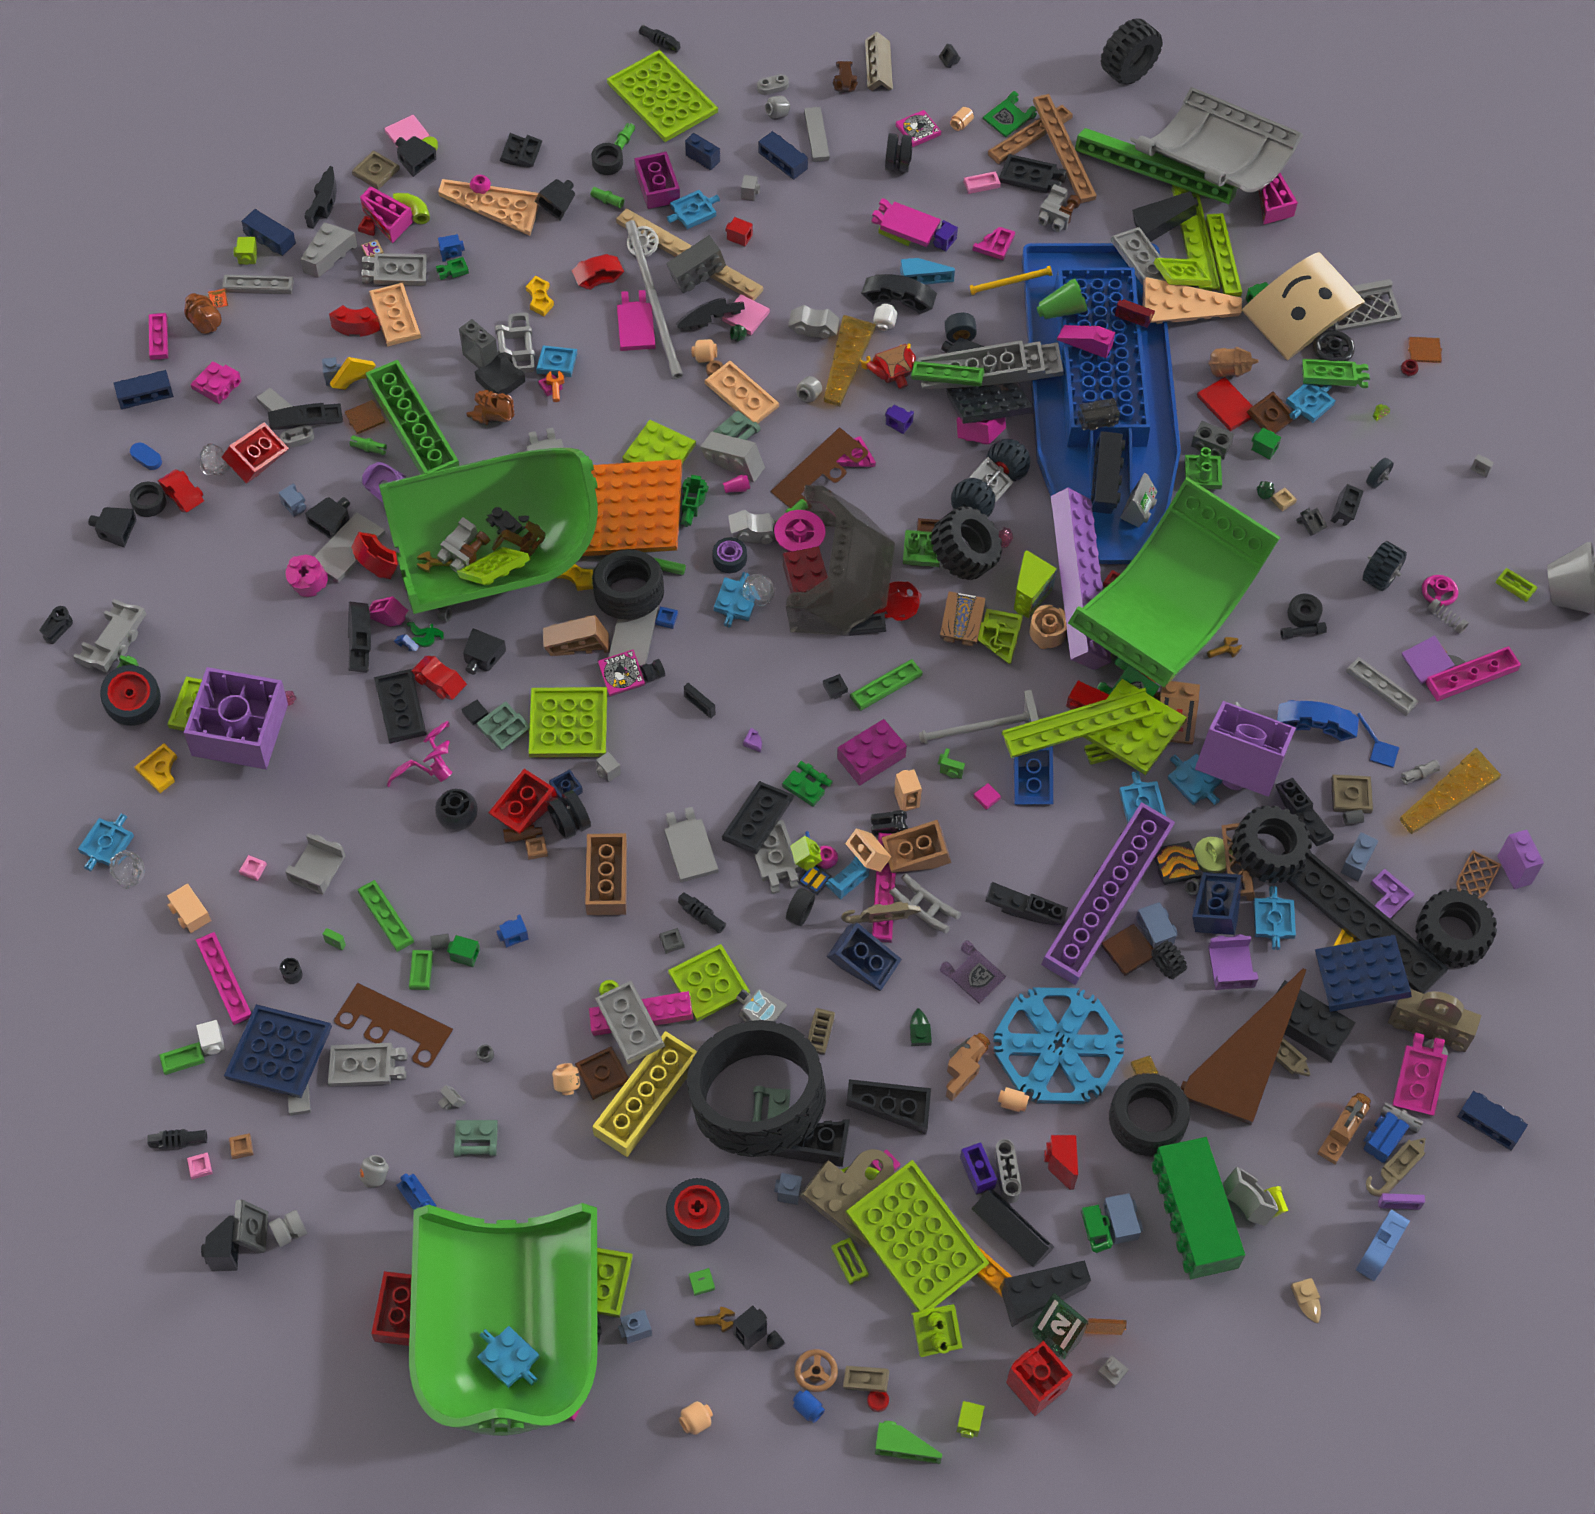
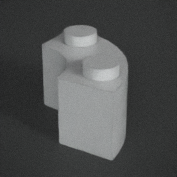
(813, 322)
(752, 527)
(1250, 1197)

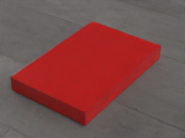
(1226, 403)

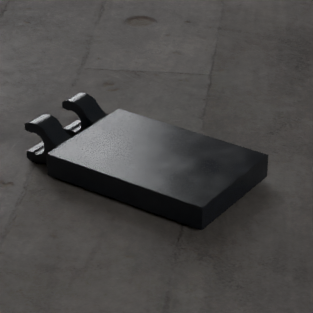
(1031, 173)

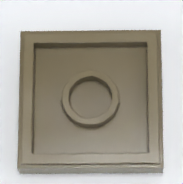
(375, 170)
(1351, 793)

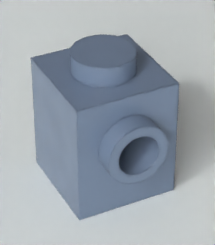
(788, 1188)
(635, 1326)

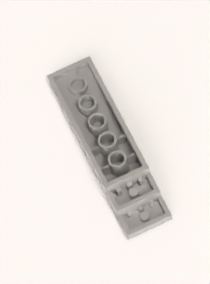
(1003, 363)

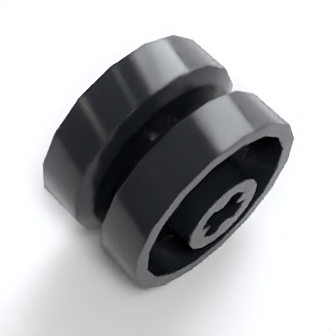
(899, 153)
(568, 814)

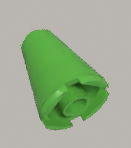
(1063, 302)

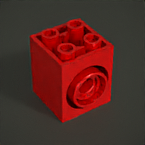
(1038, 1378)

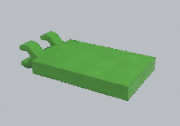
(1334, 373)

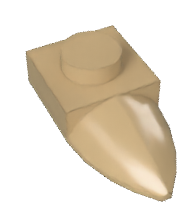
(1308, 1298)

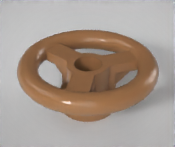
(816, 1378)

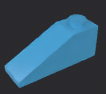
(926, 271)

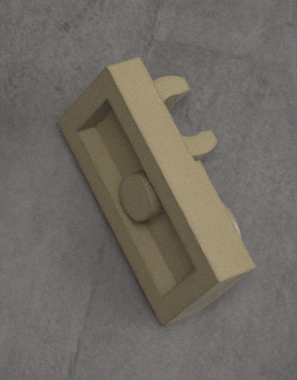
(866, 1379)

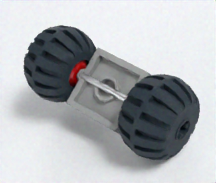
(1004, 464)

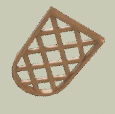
(1496, 865)

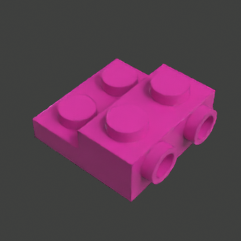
(216, 382)

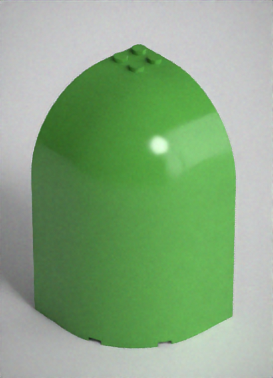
(544, 484)
(495, 1277)

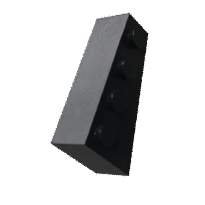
(892, 1102)
(1030, 1292)

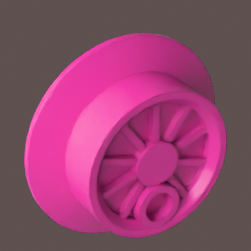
(799, 530)

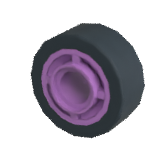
(727, 547)

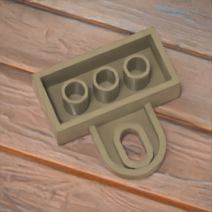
(1436, 1017)
(836, 1191)

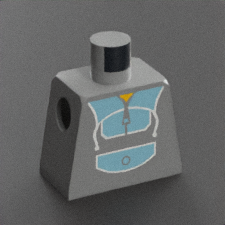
(760, 1006)

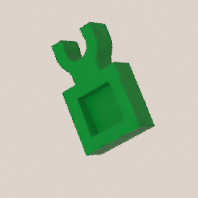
(454, 267)

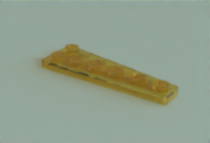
(850, 349)
(1460, 784)

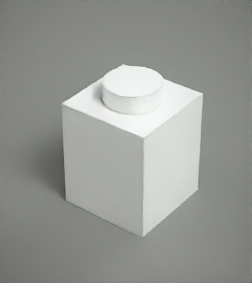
(210, 1037)

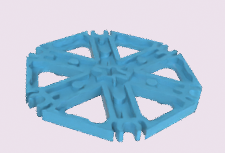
(1069, 1059)

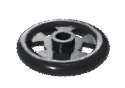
(1334, 346)

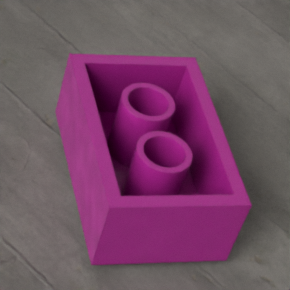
(656, 179)
(871, 752)

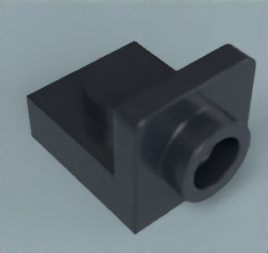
(1312, 520)

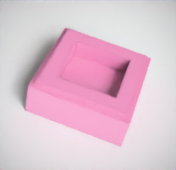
(252, 868)
(199, 1166)

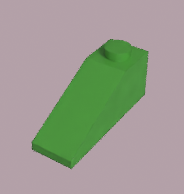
(900, 1443)

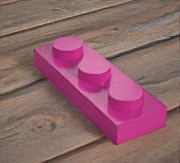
(158, 336)

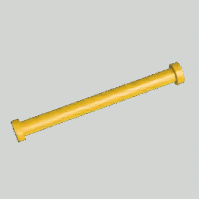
(1006, 281)

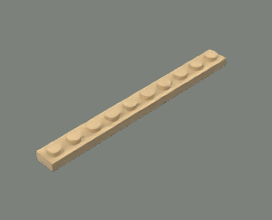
(675, 246)

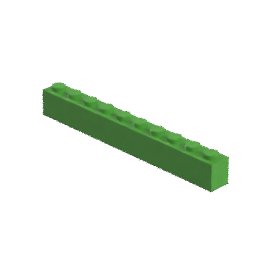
(1155, 166)

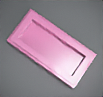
(982, 182)

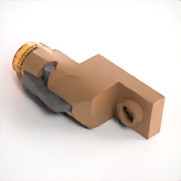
(964, 1063)
(1345, 1128)

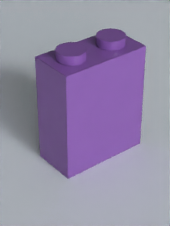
(1520, 859)

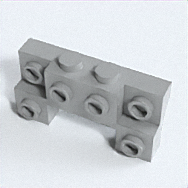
(115, 638)

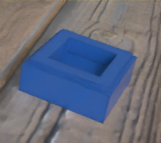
(666, 617)

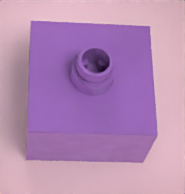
(236, 718)
(1244, 749)

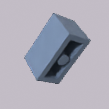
(1359, 856)
(1156, 924)
(1122, 1218)

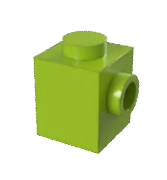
(246, 250)
(806, 853)
(970, 1419)

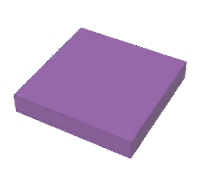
(1427, 659)

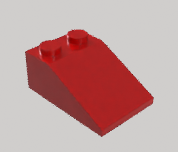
(254, 452)
(523, 801)

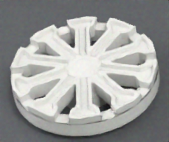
(645, 241)

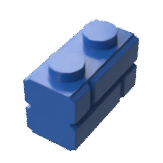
(1385, 1137)

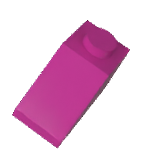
(388, 611)

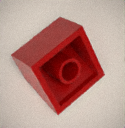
(1062, 1158)

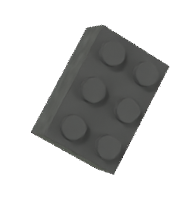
(696, 264)

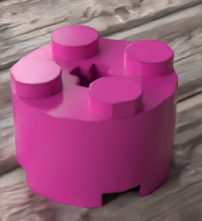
(306, 575)

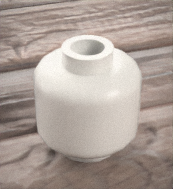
(885, 317)

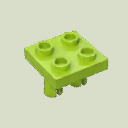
(937, 1330)

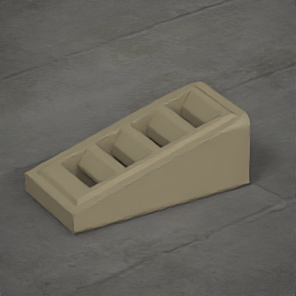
(827, 1021)

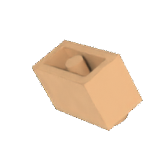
(907, 790)
(868, 850)
(188, 908)

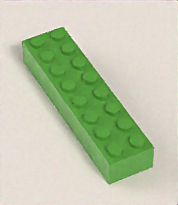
(410, 418)

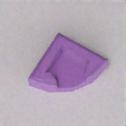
(753, 740)

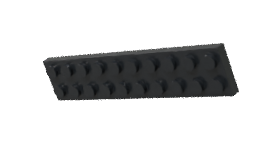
(1364, 920)

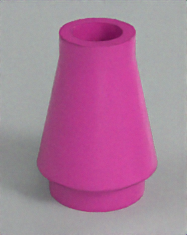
(737, 484)

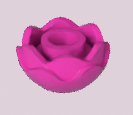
(480, 184)
(831, 860)

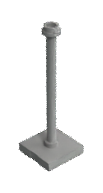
(1029, 715)

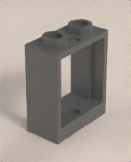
(476, 346)

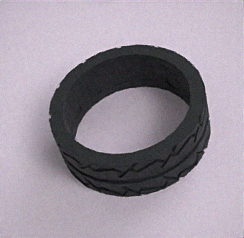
(741, 1042)

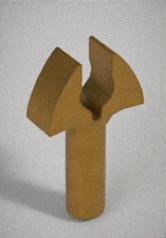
(431, 562)
(1228, 641)
(718, 1319)

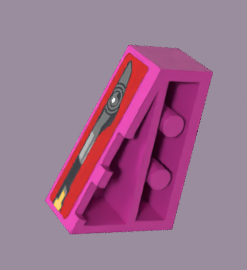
(1277, 201)
(386, 213)

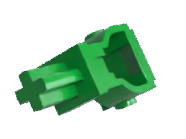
(690, 505)

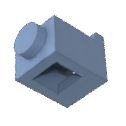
(330, 369)
(292, 500)

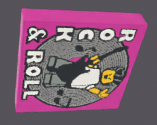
(919, 126)
(621, 672)

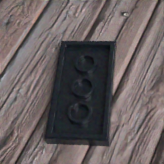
(400, 706)
(757, 817)

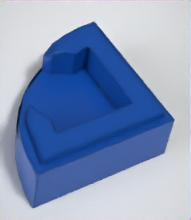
(406, 641)

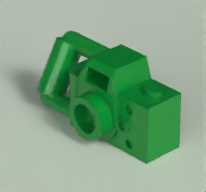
(1095, 1228)

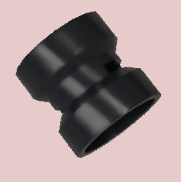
(653, 670)
(291, 970)

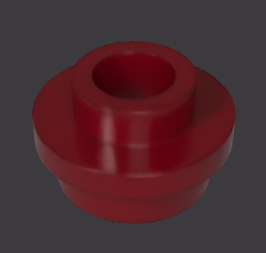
(1409, 367)

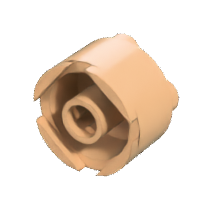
(1048, 626)

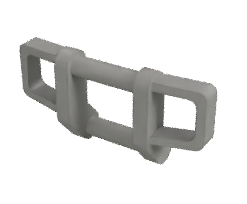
(517, 332)

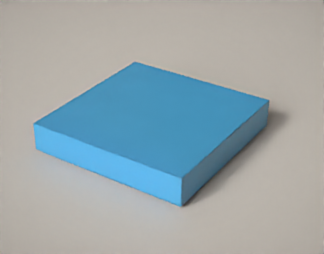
(555, 360)

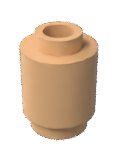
(961, 119)
(1013, 1100)

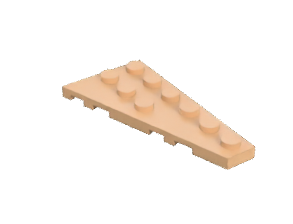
(504, 205)
(1186, 303)

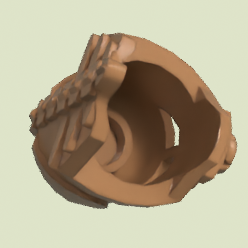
(1230, 362)

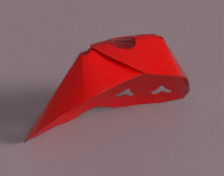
(900, 602)

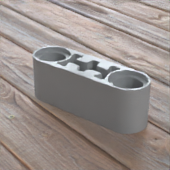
(1000, 1161)

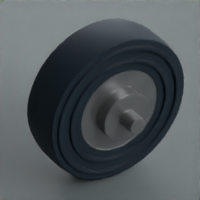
(1379, 472)

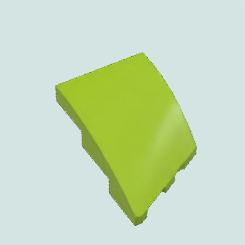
(1000, 633)

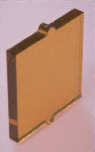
(1425, 349)
(364, 417)
(1105, 1326)

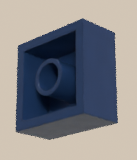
(566, 782)

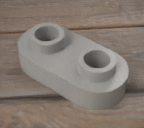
(772, 84)

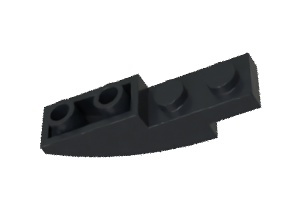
(324, 200)
(702, 314)
(305, 415)
(359, 636)
(1300, 804)
(1026, 907)

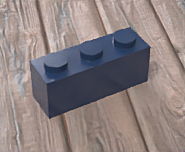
(783, 155)
(268, 232)
(143, 389)
(1492, 1120)

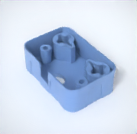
(1382, 1245)

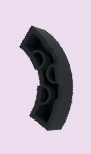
(905, 289)

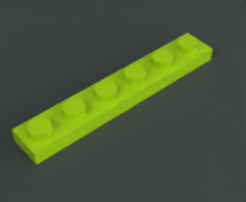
(1223, 255)

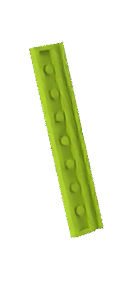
(1197, 241)
(1078, 722)

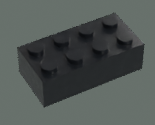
(1106, 472)
(1317, 1027)

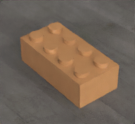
(606, 874)

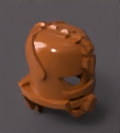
(202, 313)
(492, 407)

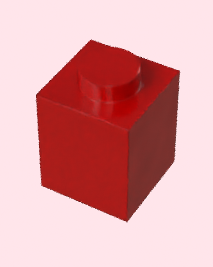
(739, 231)

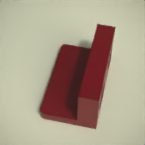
(1134, 313)

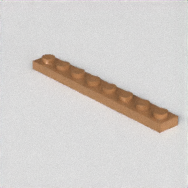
(1064, 148)

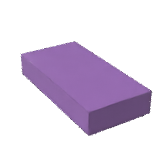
(1401, 1201)

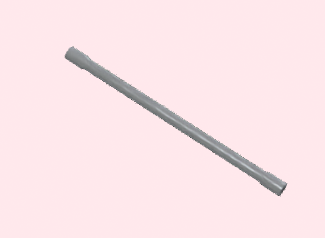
(673, 362)

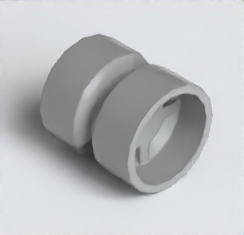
(288, 1228)

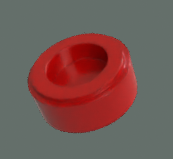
(878, 1401)

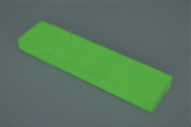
(947, 373)
(886, 684)
(385, 916)

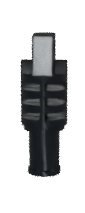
(660, 38)
(701, 912)
(176, 1138)

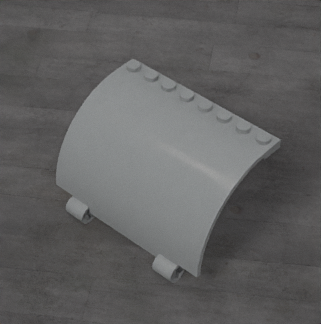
(1224, 142)

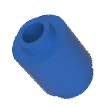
(808, 1406)

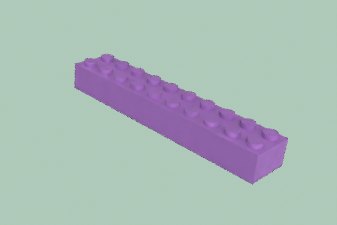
(1078, 570)
(1107, 893)

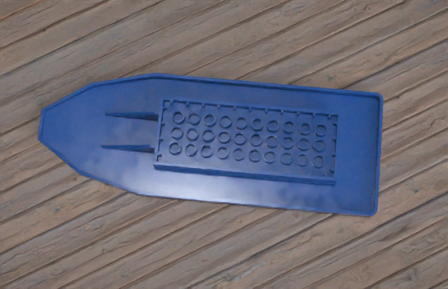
(1133, 374)

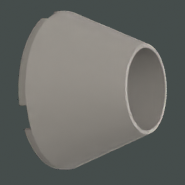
(1573, 579)

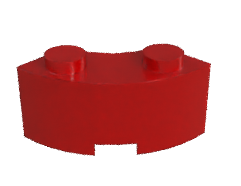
(597, 271)
(355, 322)
(181, 490)
(374, 555)
(438, 677)

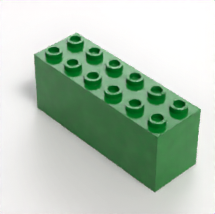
(1198, 1208)

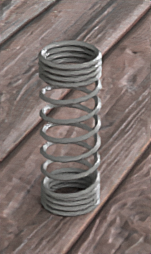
(1461, 626)

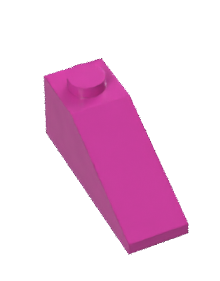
(1088, 338)

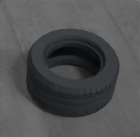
(623, 565)
(1154, 1087)

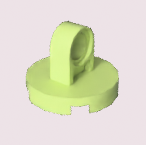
(1211, 855)

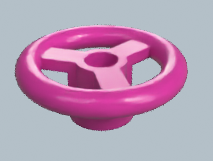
(1441, 586)

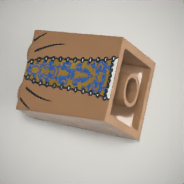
(962, 618)

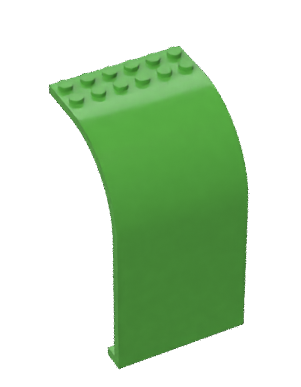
(1178, 584)

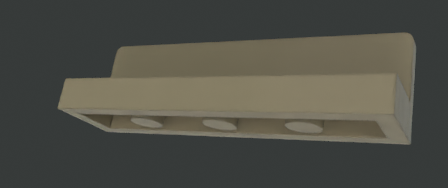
(878, 62)

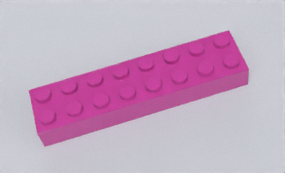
(1473, 673)
(661, 1009)

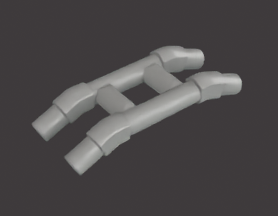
(936, 904)

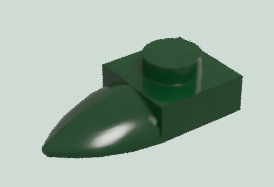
(920, 1029)

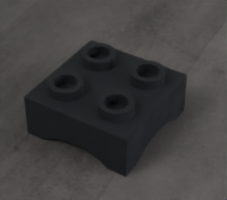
(500, 376)

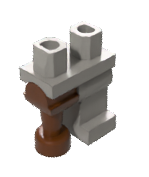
(1054, 212)
(457, 545)

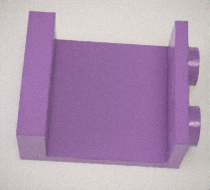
(1232, 962)

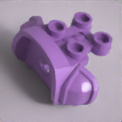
(377, 473)

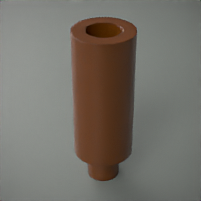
(529, 833)

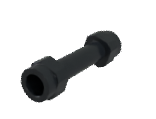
(1317, 628)

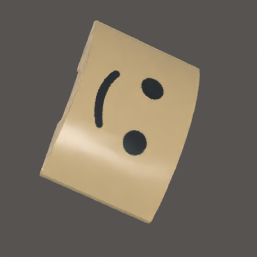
(1302, 304)

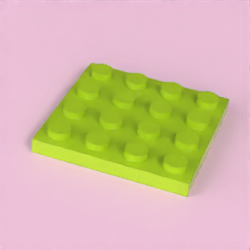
(568, 722)
(1142, 740)

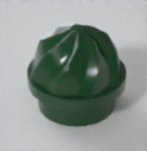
(738, 332)
(1265, 489)

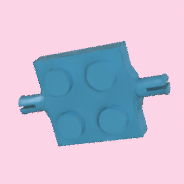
(693, 209)
(1310, 401)
(731, 601)
(1193, 783)
(1141, 792)
(105, 841)
(1274, 918)
(508, 1357)

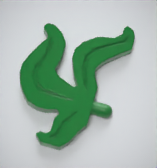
(430, 633)

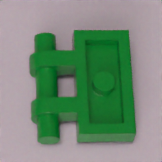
(804, 788)

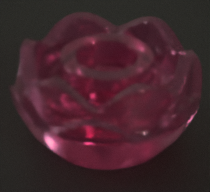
(1006, 536)

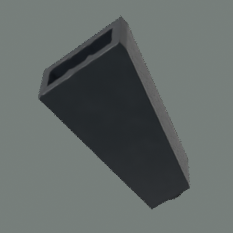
(1164, 215)

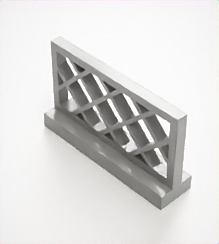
(1371, 290)

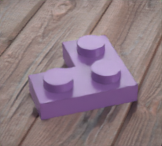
(1395, 893)

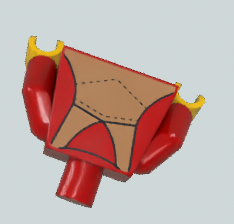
(892, 364)

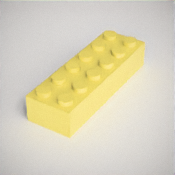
(644, 1095)

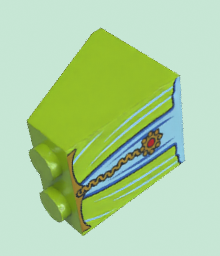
(1034, 584)

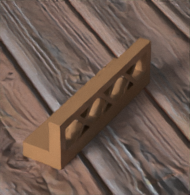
(1248, 880)

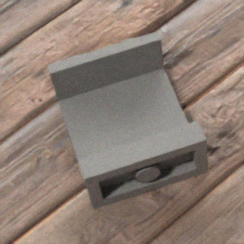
(317, 864)

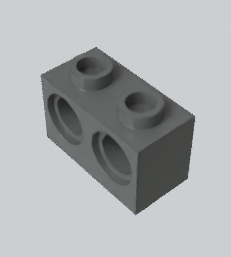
(1214, 438)

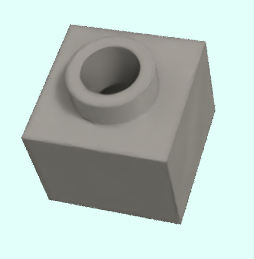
(750, 187)
(608, 767)

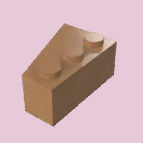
(576, 635)

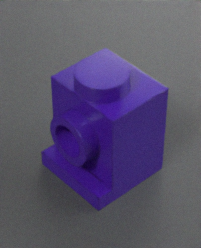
(945, 235)
(899, 418)

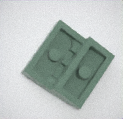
(503, 726)

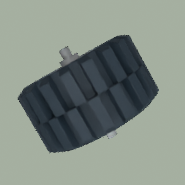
(1384, 566)

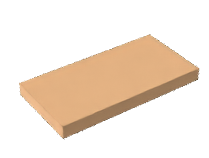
(395, 314)
(741, 392)

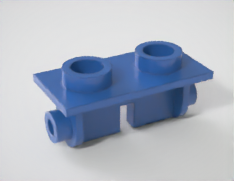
(414, 1192)

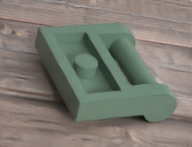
(736, 424)
(778, 1101)
(476, 1132)

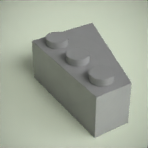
(326, 248)
(734, 455)

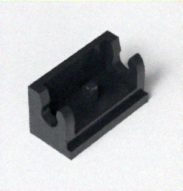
(1347, 504)

